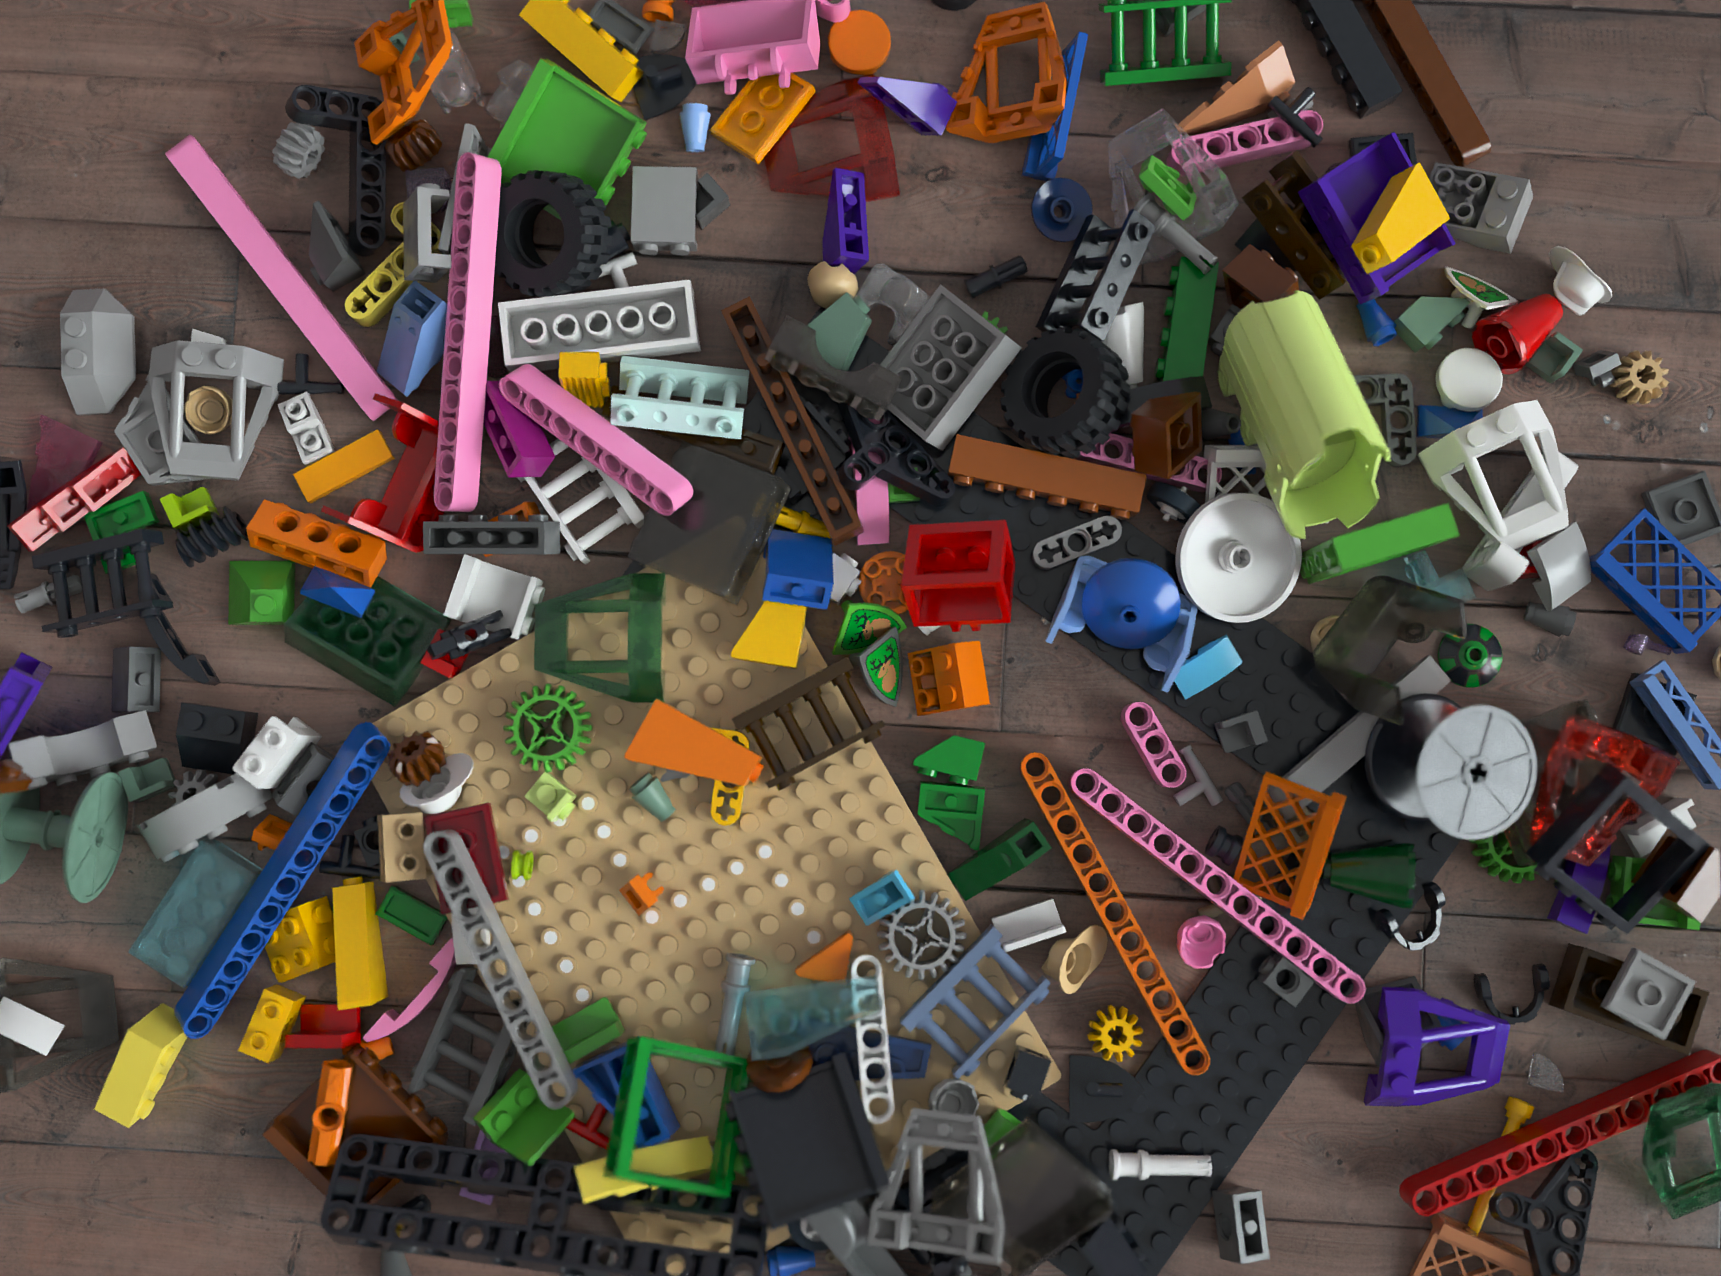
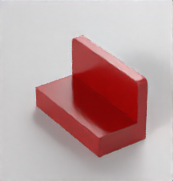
(326, 1027)

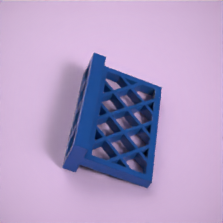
(1048, 148)
(1648, 605)

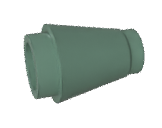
(652, 796)

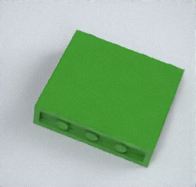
(567, 130)

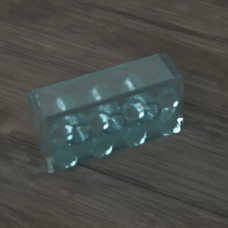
(195, 911)

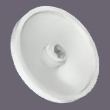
(1237, 558)

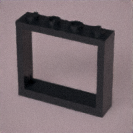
(1578, 820)

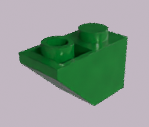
(953, 756)

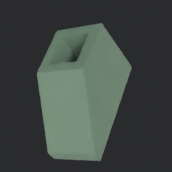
(1426, 318)

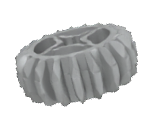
(947, 943)

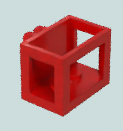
(959, 574)

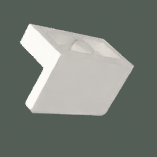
(1647, 832)
(1028, 925)

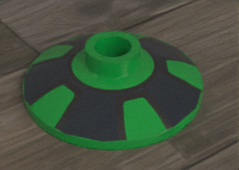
(1456, 661)

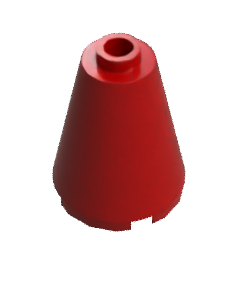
(1517, 331)

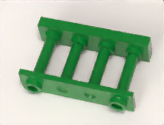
(1149, 68)

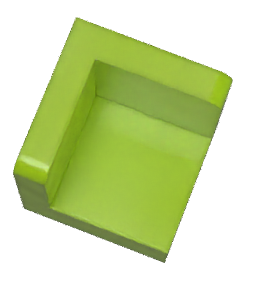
(188, 508)

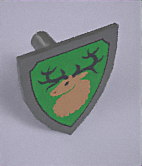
(882, 667)

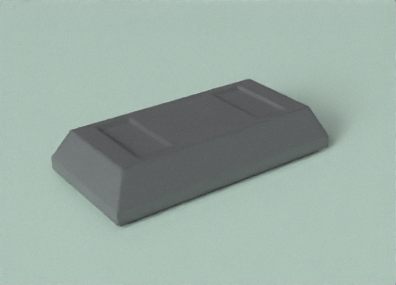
(621, 24)

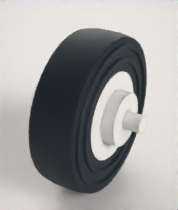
(1172, 501)

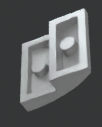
(1562, 566)

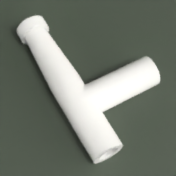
(615, 268)

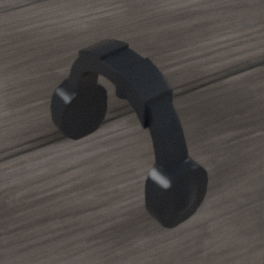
(1435, 900)
(1540, 982)

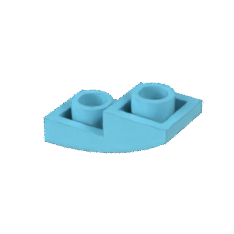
(1207, 667)

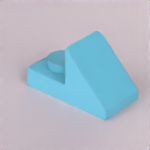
(881, 897)

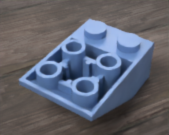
(413, 338)

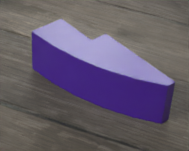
(1565, 909)

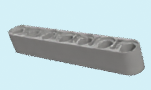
(1350, 741)

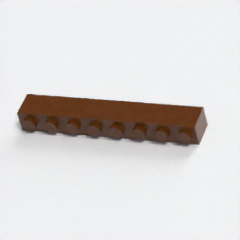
(793, 423)

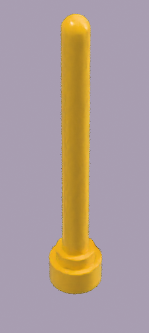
(1517, 1113)

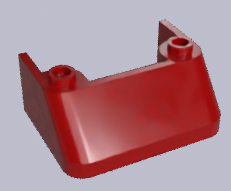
(411, 489)

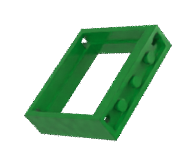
(628, 1111)

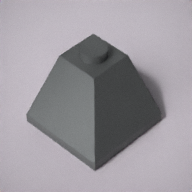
(330, 251)
(1371, 1026)

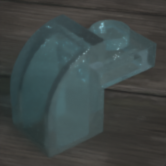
(1421, 571)

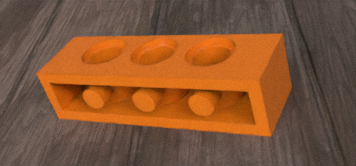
(268, 534)

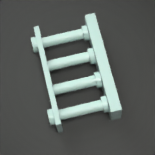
(681, 380)

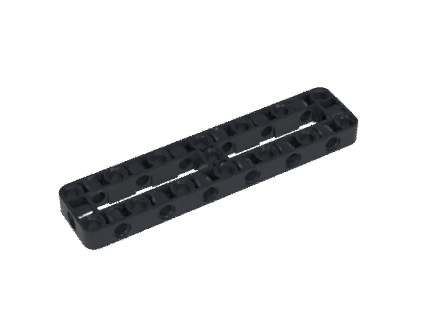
(514, 1243)

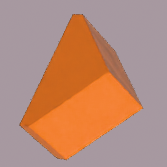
(830, 962)

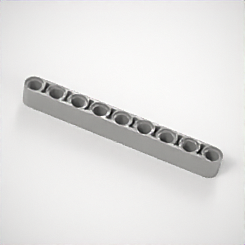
(498, 984)

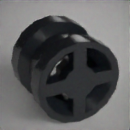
(1224, 845)

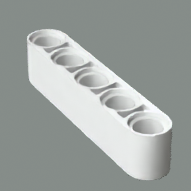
(877, 1054)

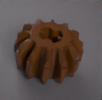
(413, 145)
(416, 758)

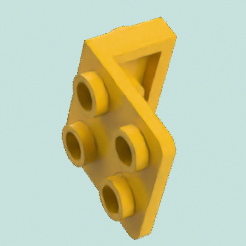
(302, 940)

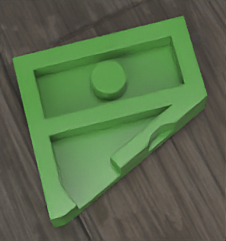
(1163, 181)

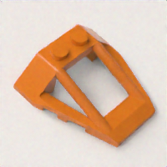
(383, 59)
(1018, 120)

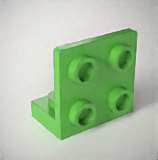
(520, 1120)

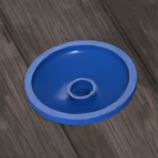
(1133, 587)

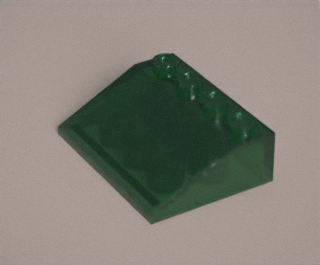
(372, 651)

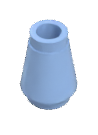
(694, 126)

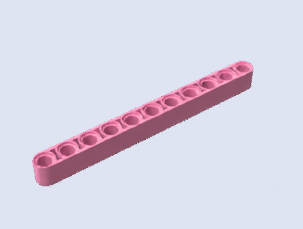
(280, 275)
(467, 333)
(1230, 889)

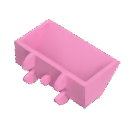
(752, 41)

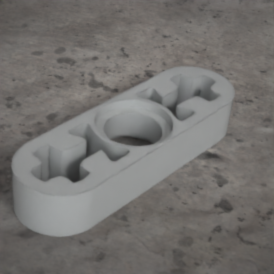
(1095, 526)

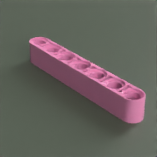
(596, 439)

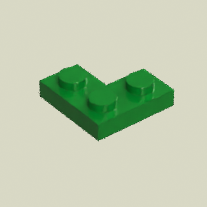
(121, 517)

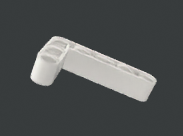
(1496, 563)

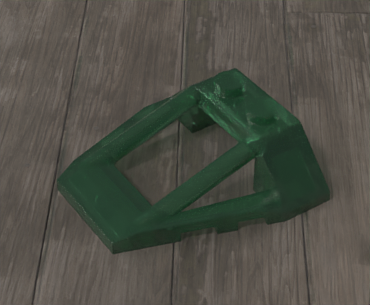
(644, 637)
(1660, 1146)

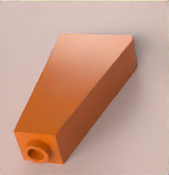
(688, 746)

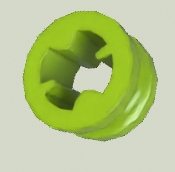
(522, 865)

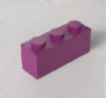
(515, 436)

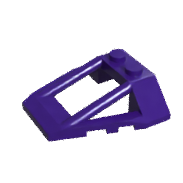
(1402, 1047)

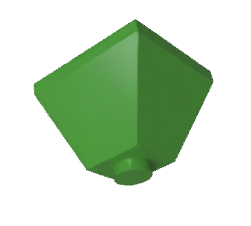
(261, 592)

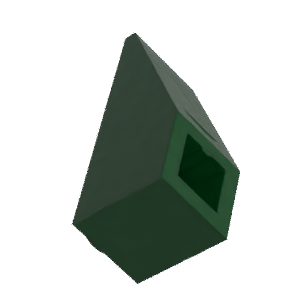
(999, 859)

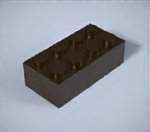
(1585, 983)

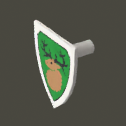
(1479, 294)

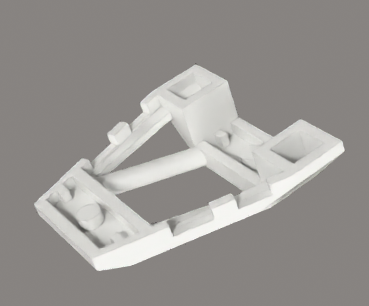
(1487, 434)

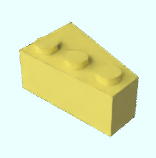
(141, 1066)

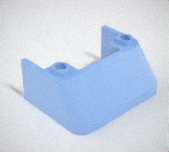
(1164, 656)

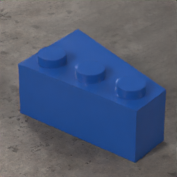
(603, 1077)

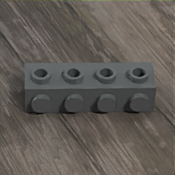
(491, 537)

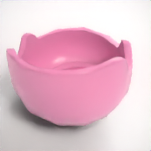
(1200, 941)

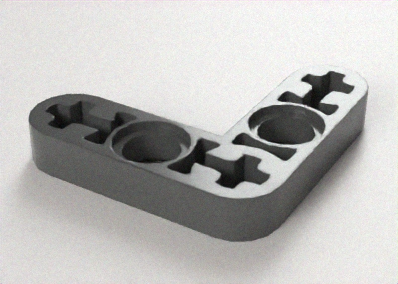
(1383, 397)

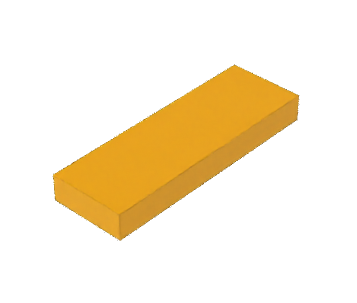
(344, 466)

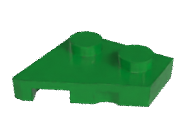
(954, 809)

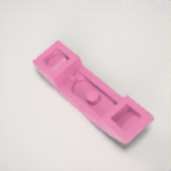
(872, 505)
(391, 1021)

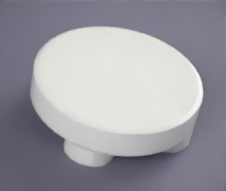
(1468, 379)

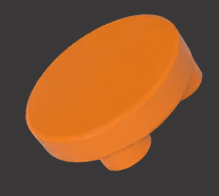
(859, 43)
(882, 581)

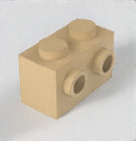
(402, 847)

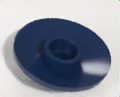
(1074, 205)

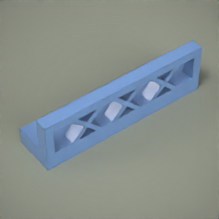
(1678, 726)

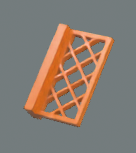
(1316, 846)

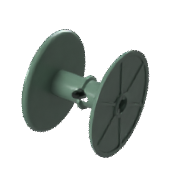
(89, 837)

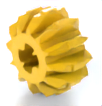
(1104, 1040)

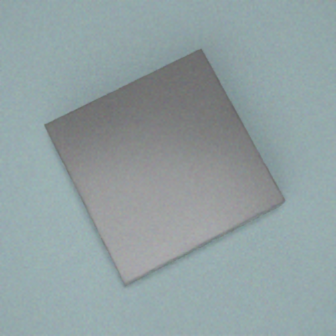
(1648, 993)

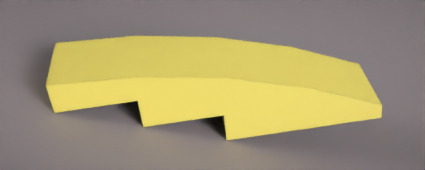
(673, 1159)

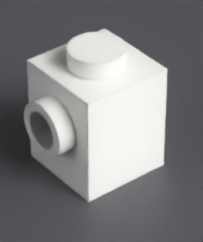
(845, 577)

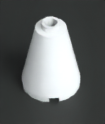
(1127, 340)

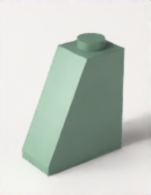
(841, 330)

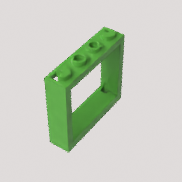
(1378, 543)

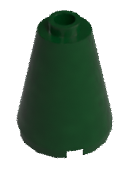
(1375, 873)

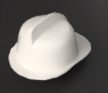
(1576, 283)
(443, 789)

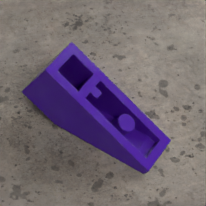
(919, 104)
(846, 221)

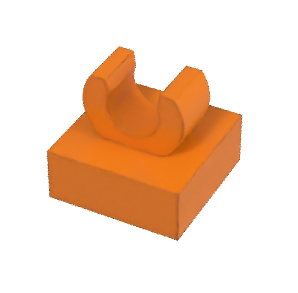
(270, 832)
(639, 894)

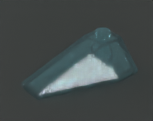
(802, 1014)

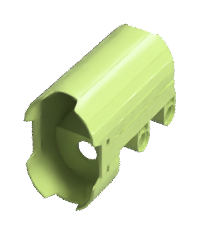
(1300, 407)

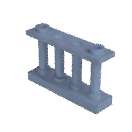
(942, 992)

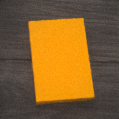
(761, 114)

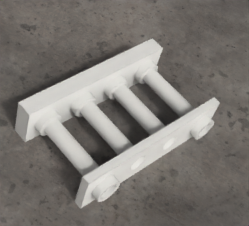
(627, 513)

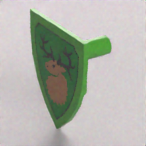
(864, 625)

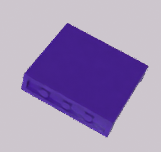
(1342, 204)
(18, 693)

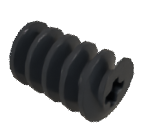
(210, 537)

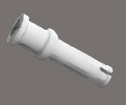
(1143, 1165)

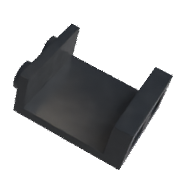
(834, 443)

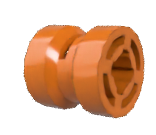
(658, 10)

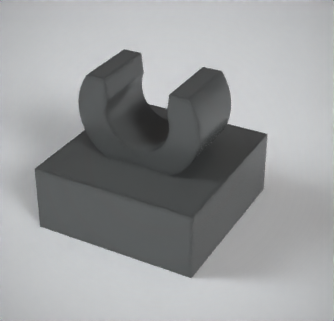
(1598, 367)

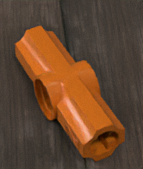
(333, 1094)

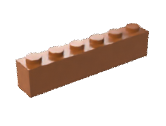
(1046, 476)

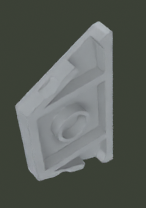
(143, 441)

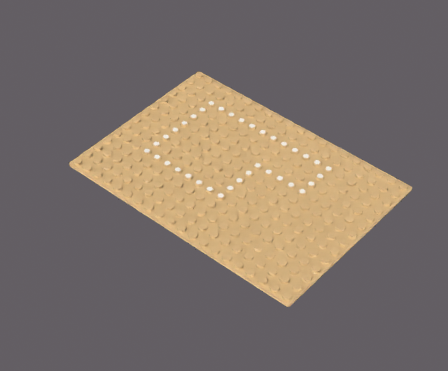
(753, 888)

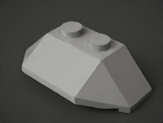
(96, 350)

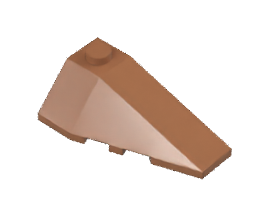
(1261, 81)

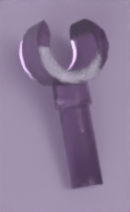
(1637, 644)

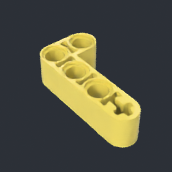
(388, 270)

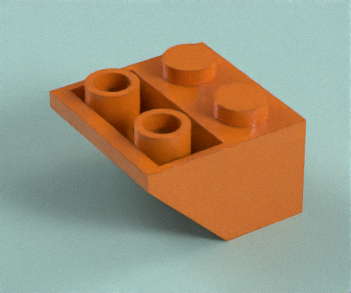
(948, 678)

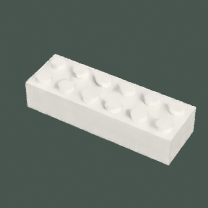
(614, 322)

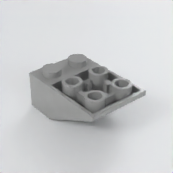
(1482, 205)

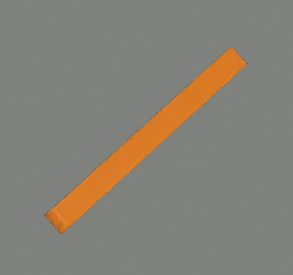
(1126, 922)

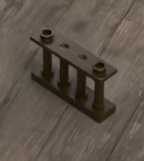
(1286, 229)
(810, 691)

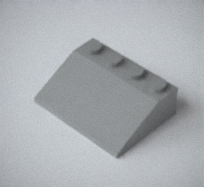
(946, 366)

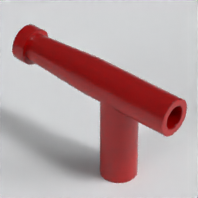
(590, 1129)

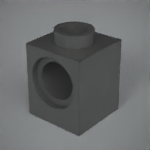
(1298, 982)

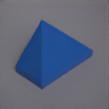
(1441, 420)
(337, 591)

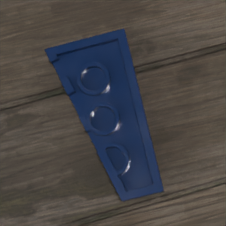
(906, 1055)

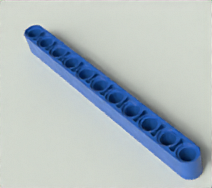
(235, 952)

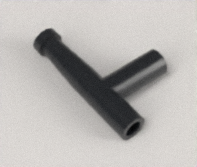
(1290, 115)
(301, 382)
(344, 866)

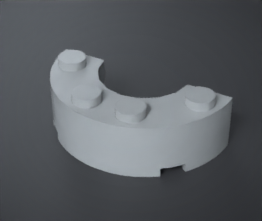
(85, 751)
(205, 813)

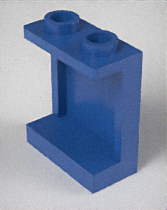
(798, 569)

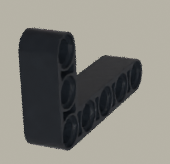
(359, 158)

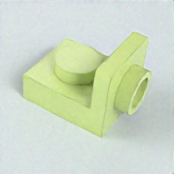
(551, 797)

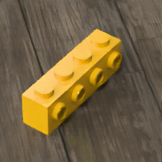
(584, 45)

